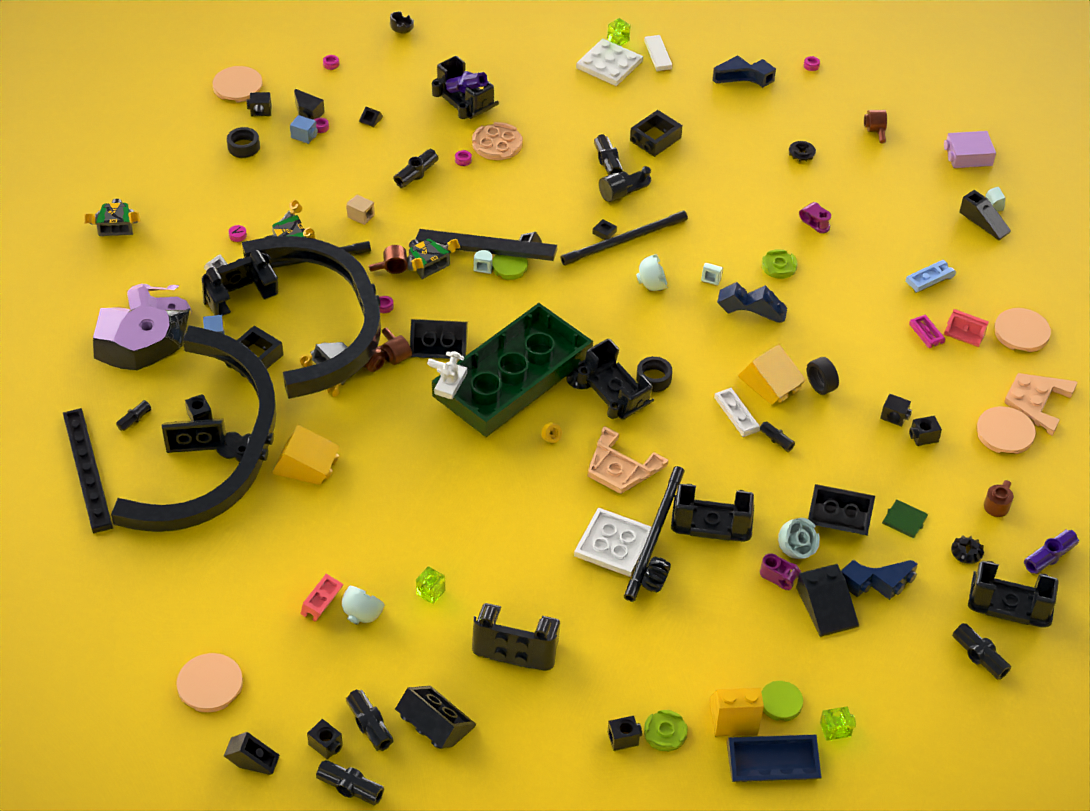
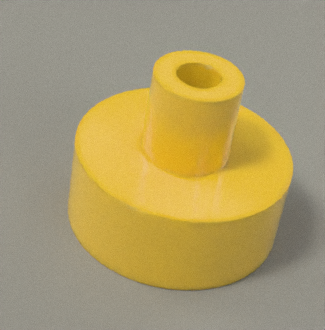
(551, 432)

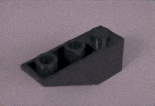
(982, 213)

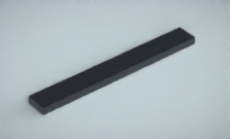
(494, 245)
(87, 471)

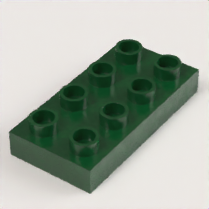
(515, 368)

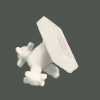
(451, 375)

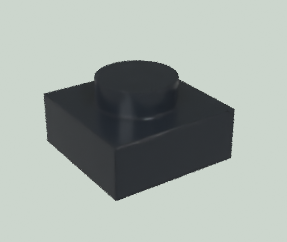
(604, 229)

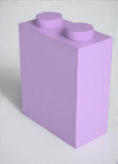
(970, 149)

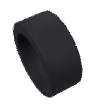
(243, 133)
(655, 363)
(822, 375)

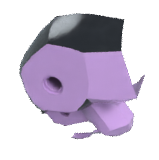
(142, 333)

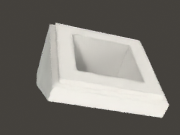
(215, 262)

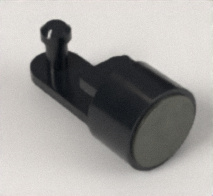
(619, 184)

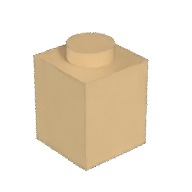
(360, 209)

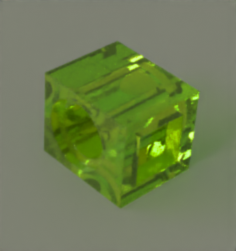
(618, 32)
(430, 585)
(837, 723)

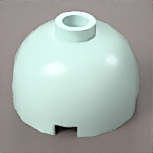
(652, 274)
(798, 538)
(361, 606)

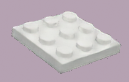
(609, 62)
(613, 542)

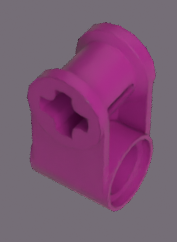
(816, 217)
(778, 571)

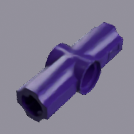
(466, 80)
(1051, 551)

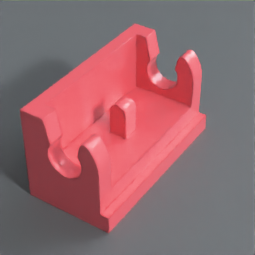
(966, 328)
(321, 597)

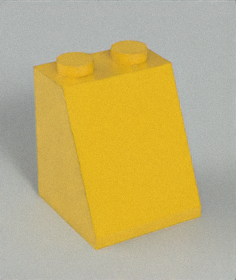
(773, 376)
(307, 457)
(736, 711)

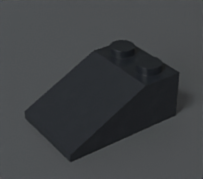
(827, 600)

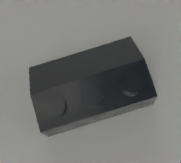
(438, 337)
(194, 435)
(841, 509)
(434, 716)

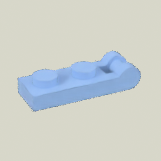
(930, 275)

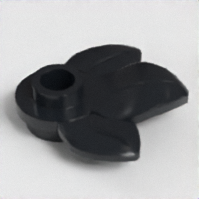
(234, 446)

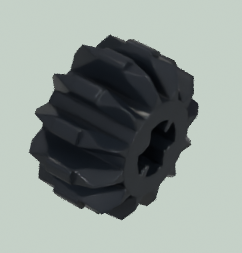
(656, 574)

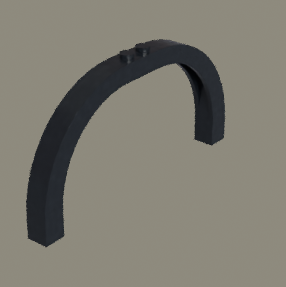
(352, 359)
(204, 508)

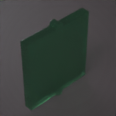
(905, 518)

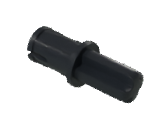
(133, 415)
(777, 436)

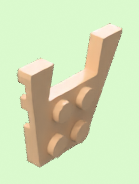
(1031, 393)
(618, 470)

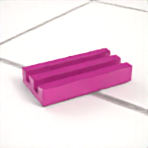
(924, 331)

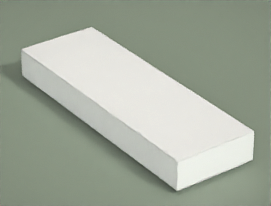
(658, 53)
(737, 412)

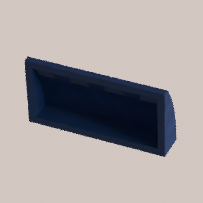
(773, 758)

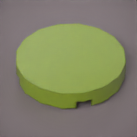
(779, 264)
(509, 266)
(782, 700)
(665, 730)

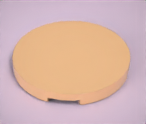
(237, 83)
(497, 141)
(1022, 329)
(1005, 430)
(209, 682)

